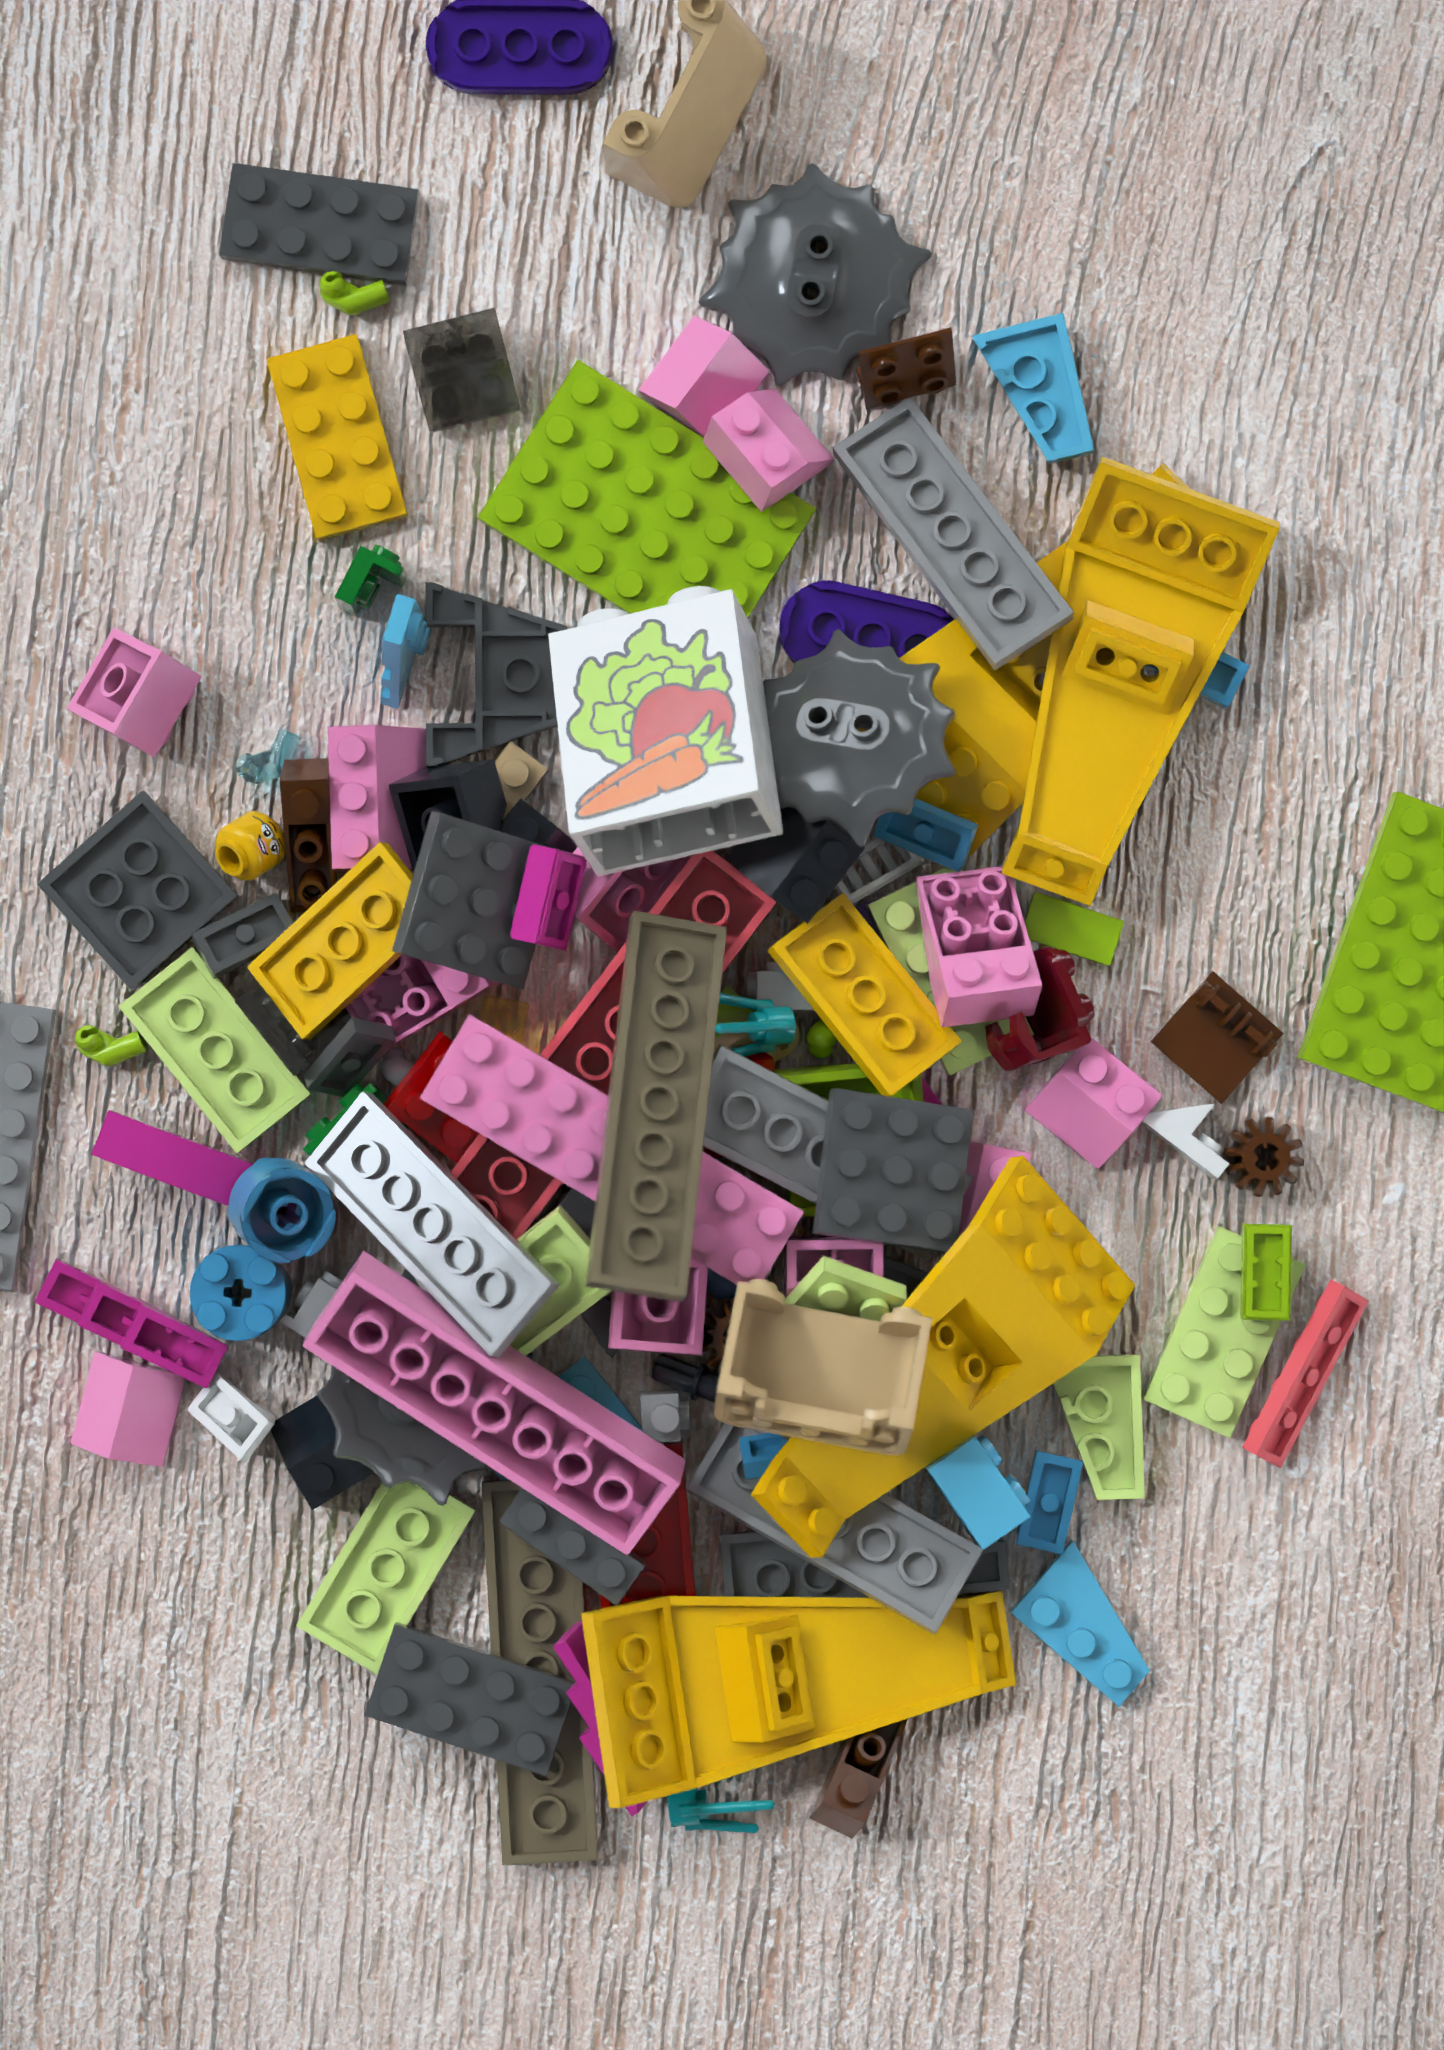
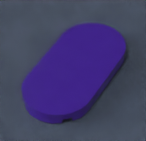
(519, 47)
(861, 613)

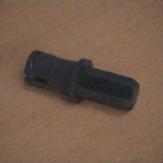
(686, 1377)

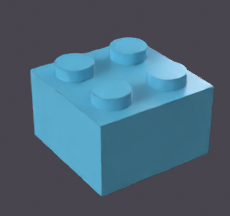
(978, 1491)

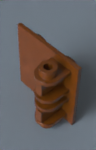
(907, 368)
(1217, 1037)

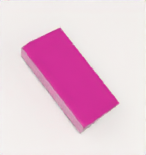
(548, 897)

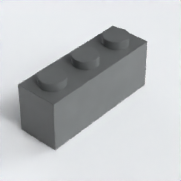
(573, 1546)

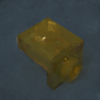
(505, 1016)

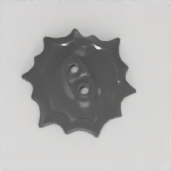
(858, 277)
(848, 774)
(392, 1440)

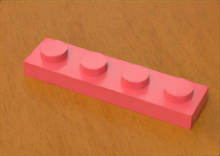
(1305, 1373)

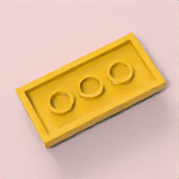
(337, 437)
(337, 943)
(864, 996)

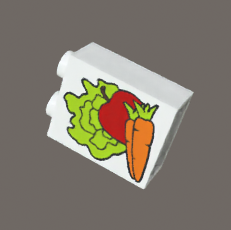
(664, 731)

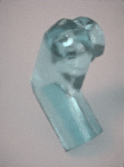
(268, 764)

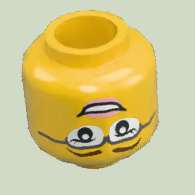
(250, 846)

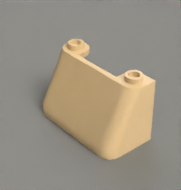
(679, 149)
(821, 1372)

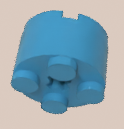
(277, 1235)
(220, 1310)

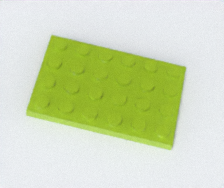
(636, 503)
(1385, 983)

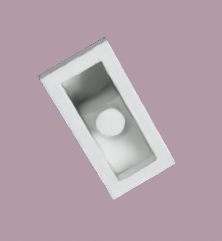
(1176, 1130)
(232, 1416)

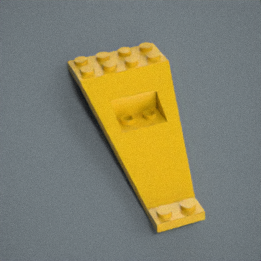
(1160, 585)
(993, 718)
(1013, 1301)
(695, 1692)

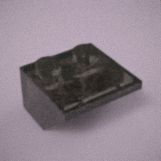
(461, 370)

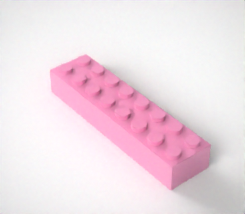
(560, 1129)
(495, 1407)

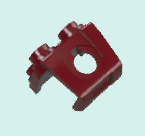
(1058, 1019)

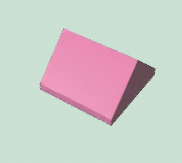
(702, 375)
(128, 1410)

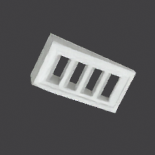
(876, 880)

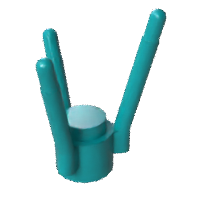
(766, 1025)
(694, 1810)

